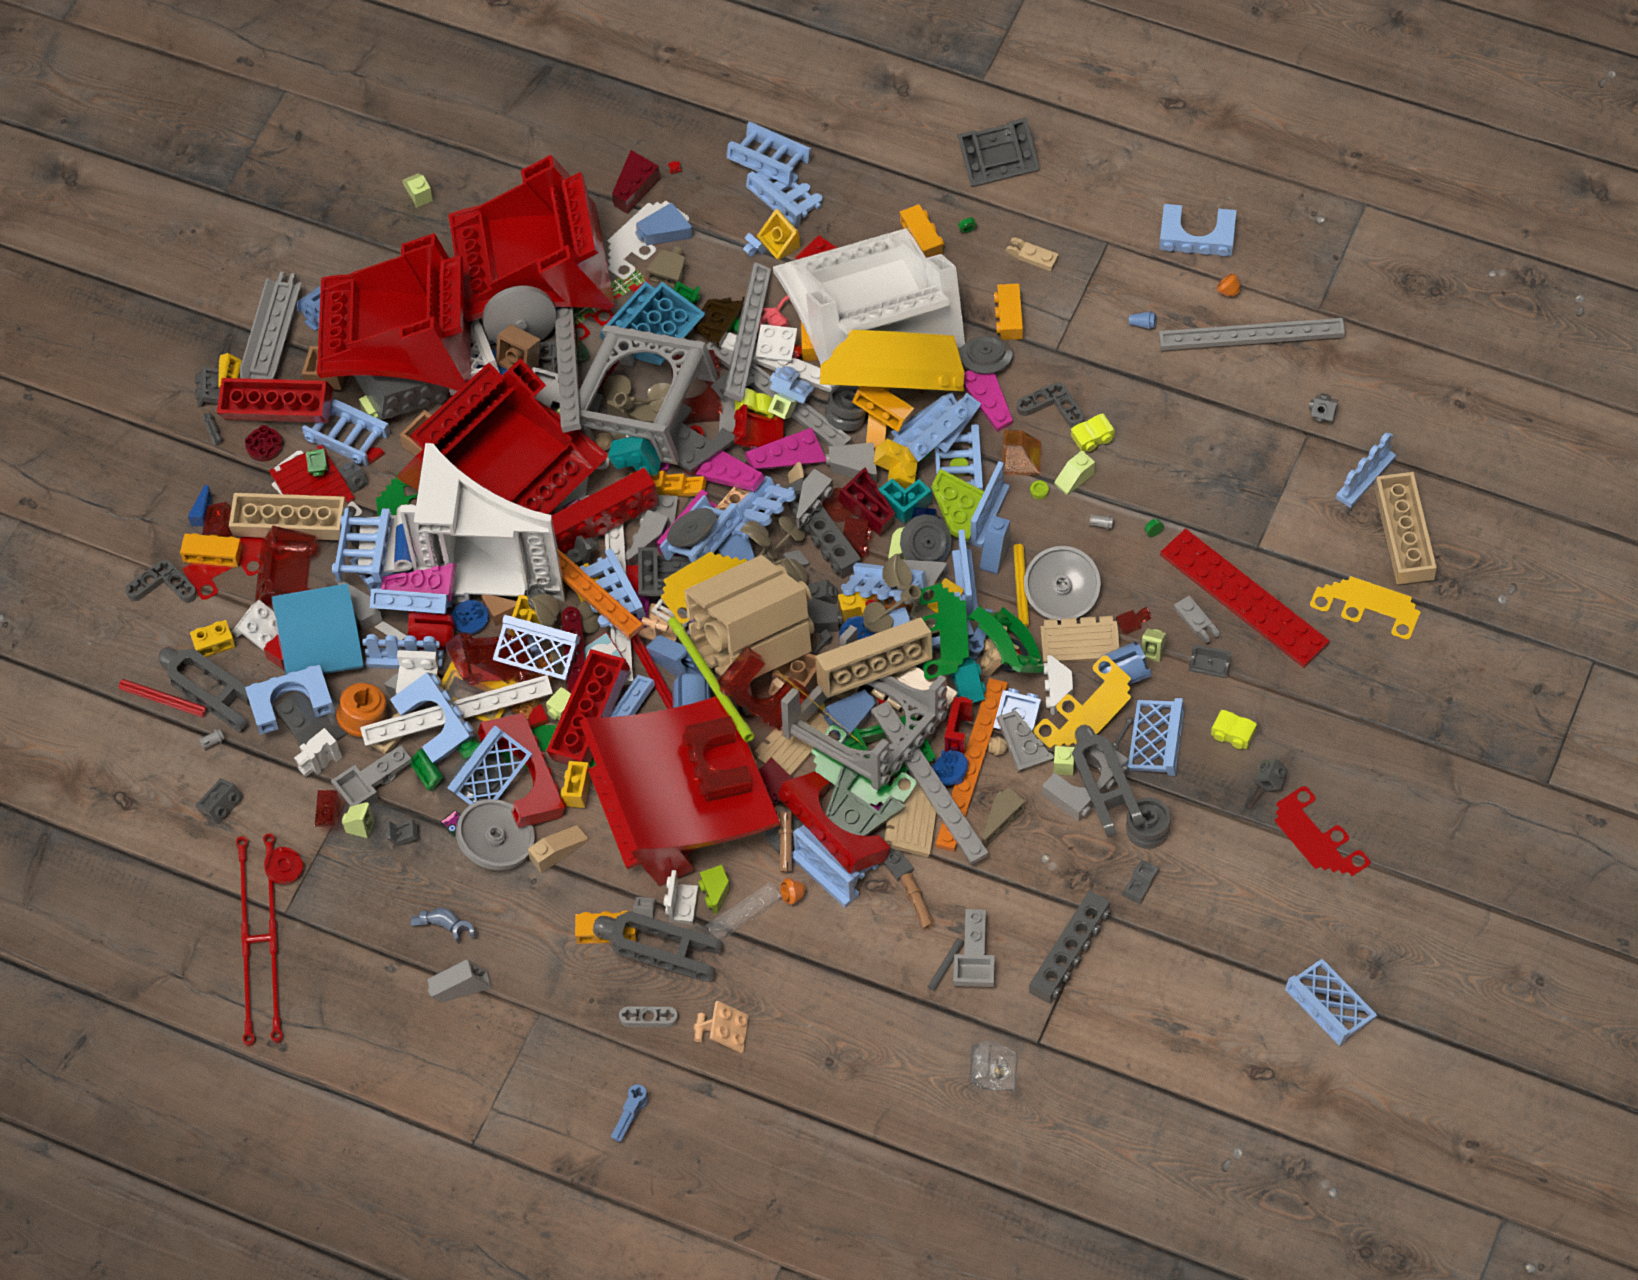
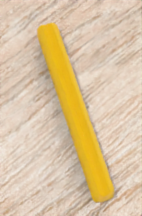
(1022, 603)

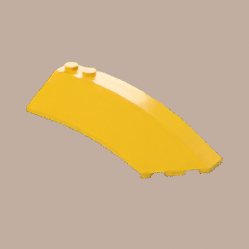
(895, 361)

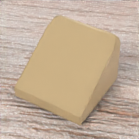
(796, 473)

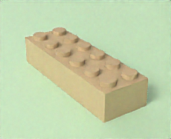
(314, 515)
(1405, 528)
(874, 657)

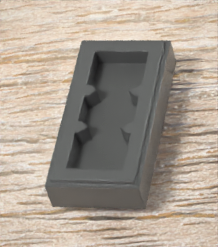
(897, 864)

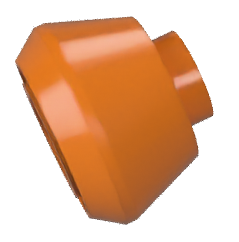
(1229, 285)
(792, 890)

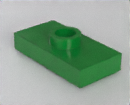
(426, 770)

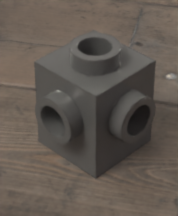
(1328, 403)
(1271, 774)

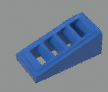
(199, 509)

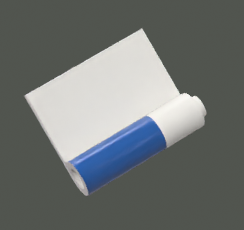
(398, 553)

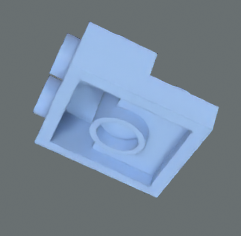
(786, 382)
(1026, 706)

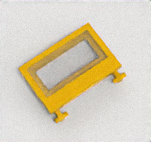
(458, 690)

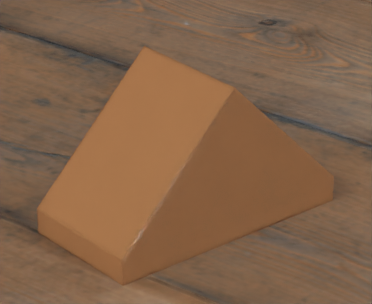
(498, 607)

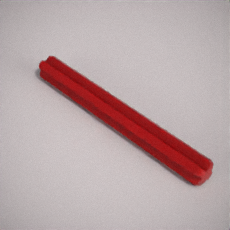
(652, 671)
(163, 698)

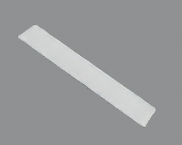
(389, 630)

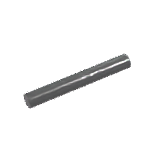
(945, 964)

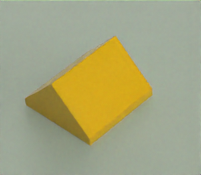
(779, 235)

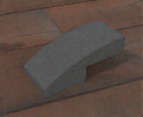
(1140, 881)

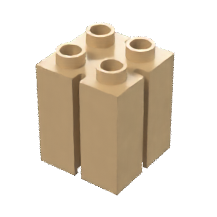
(751, 608)

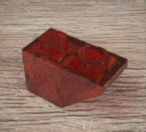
(857, 533)
(327, 808)

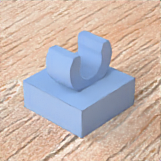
(753, 246)

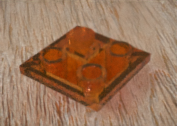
(1021, 453)

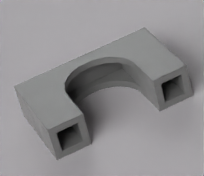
(1075, 799)

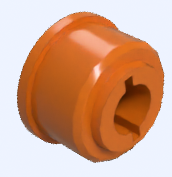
(360, 706)

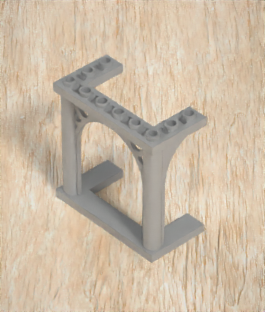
(620, 346)
(881, 763)

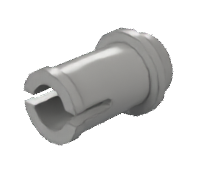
(1101, 521)
(212, 739)

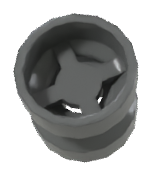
(533, 590)

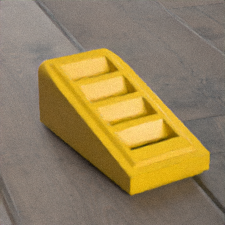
(224, 362)

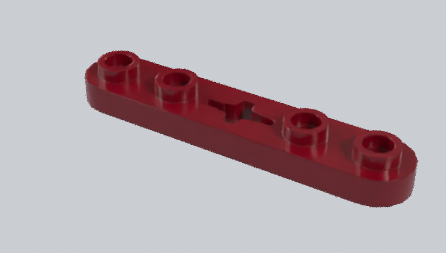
(572, 623)

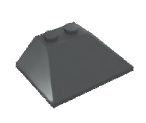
(998, 152)
(654, 569)
(299, 717)

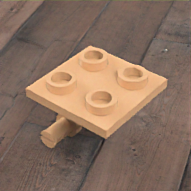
(657, 626)
(726, 1027)

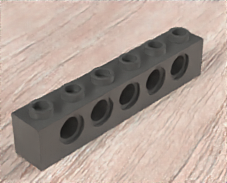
(829, 533)
(1091, 905)

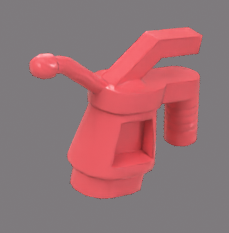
(774, 316)

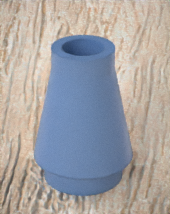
(1144, 320)

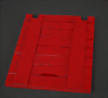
(295, 479)

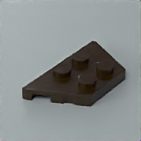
(719, 319)

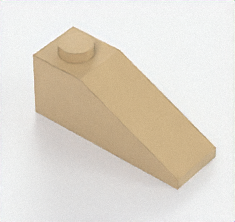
(556, 847)

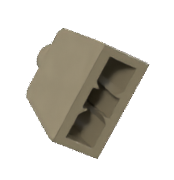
(667, 267)

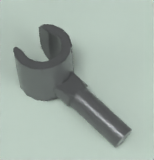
(826, 638)

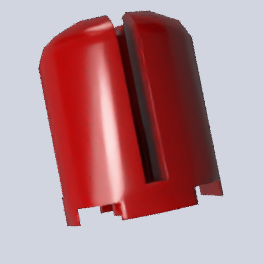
(431, 624)

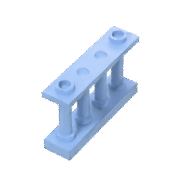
(764, 164)
(360, 419)
(933, 426)
(973, 453)
(722, 528)
(378, 553)

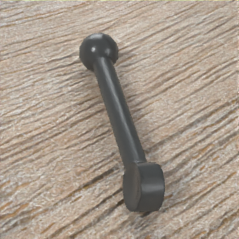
(1129, 721)

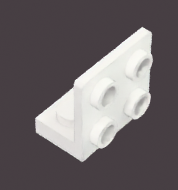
(776, 343)
(257, 624)
(414, 665)
(680, 901)

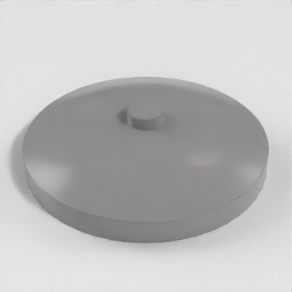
(521, 307)
(1062, 583)
(491, 837)

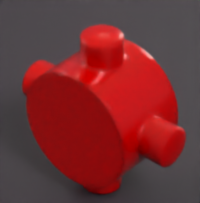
(674, 167)

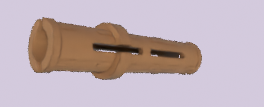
(785, 841)
(913, 893)

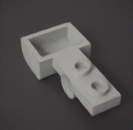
(550, 392)
(358, 786)
(974, 967)

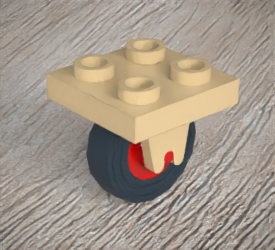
(992, 658)

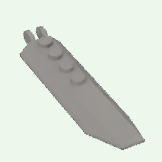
(270, 328)

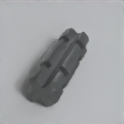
(212, 428)

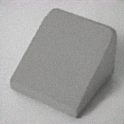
(798, 556)
(644, 906)

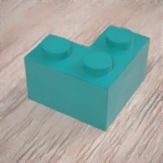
(636, 453)
(904, 500)
(968, 681)

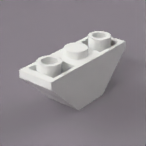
(1058, 683)

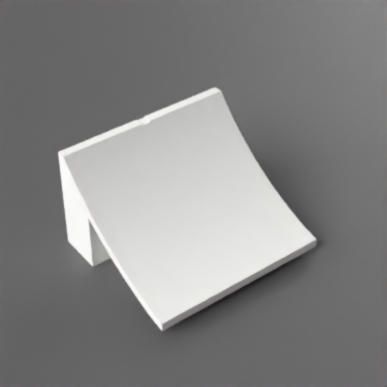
(875, 288)
(490, 539)

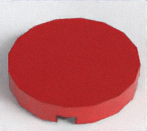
(283, 865)

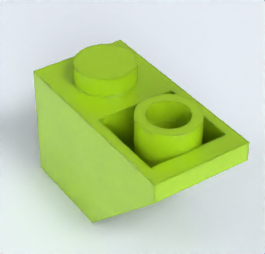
(716, 887)

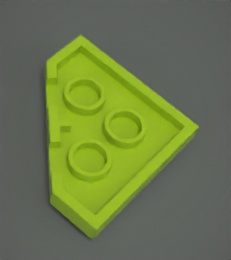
(956, 501)

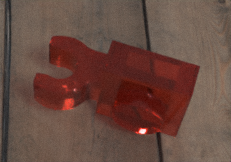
(1131, 622)

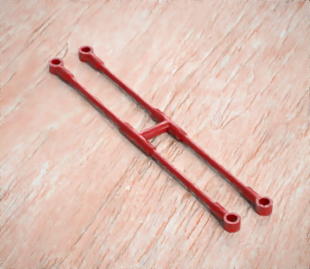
(246, 940)

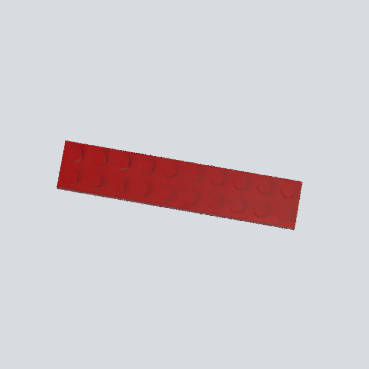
(1244, 598)

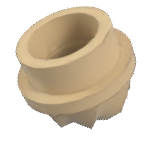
(604, 440)
(997, 746)

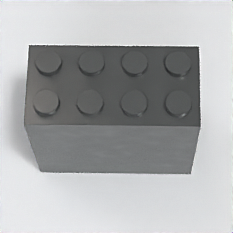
(399, 395)

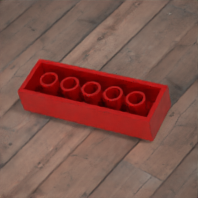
(275, 400)
(605, 509)
(592, 696)

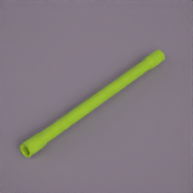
(741, 726)

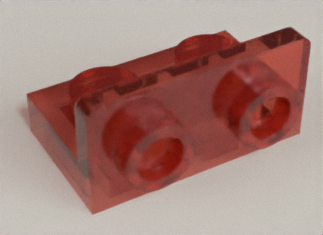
(218, 520)

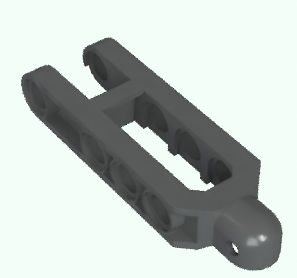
(218, 706)
(1086, 738)
(612, 930)

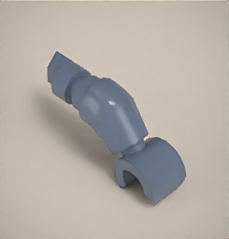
(445, 918)

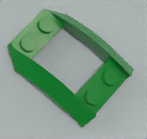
(992, 625)
(875, 733)

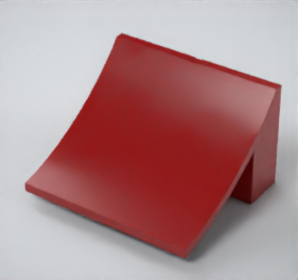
(534, 237)
(398, 319)
(507, 440)
(653, 793)

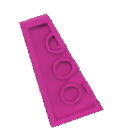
(988, 392)
(786, 452)
(730, 472)
(433, 580)

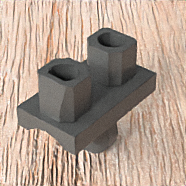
(582, 551)

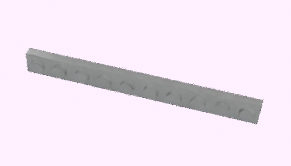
(747, 332)
(1251, 334)
(567, 370)
(802, 412)
(933, 788)

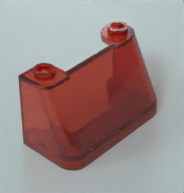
(283, 563)
(475, 659)

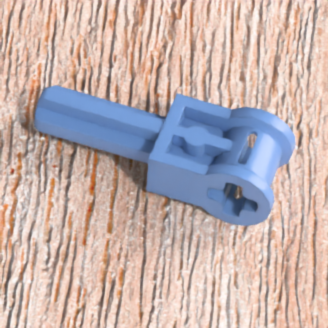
(977, 641)
(630, 1111)

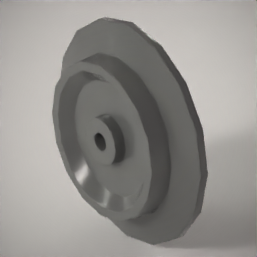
(986, 354)
(691, 528)
(924, 529)
(492, 773)

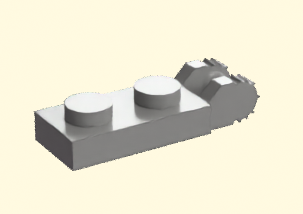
(1195, 618)

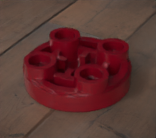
(264, 444)

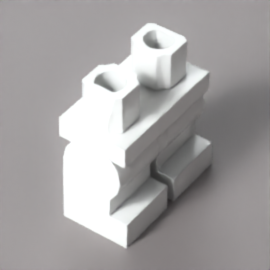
(317, 753)

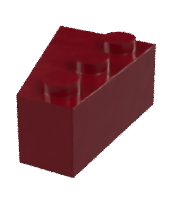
(634, 181)
(866, 502)

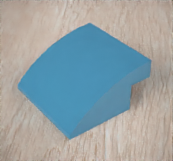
(657, 312)
(318, 630)

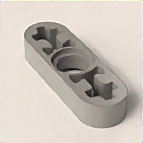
(663, 1023)

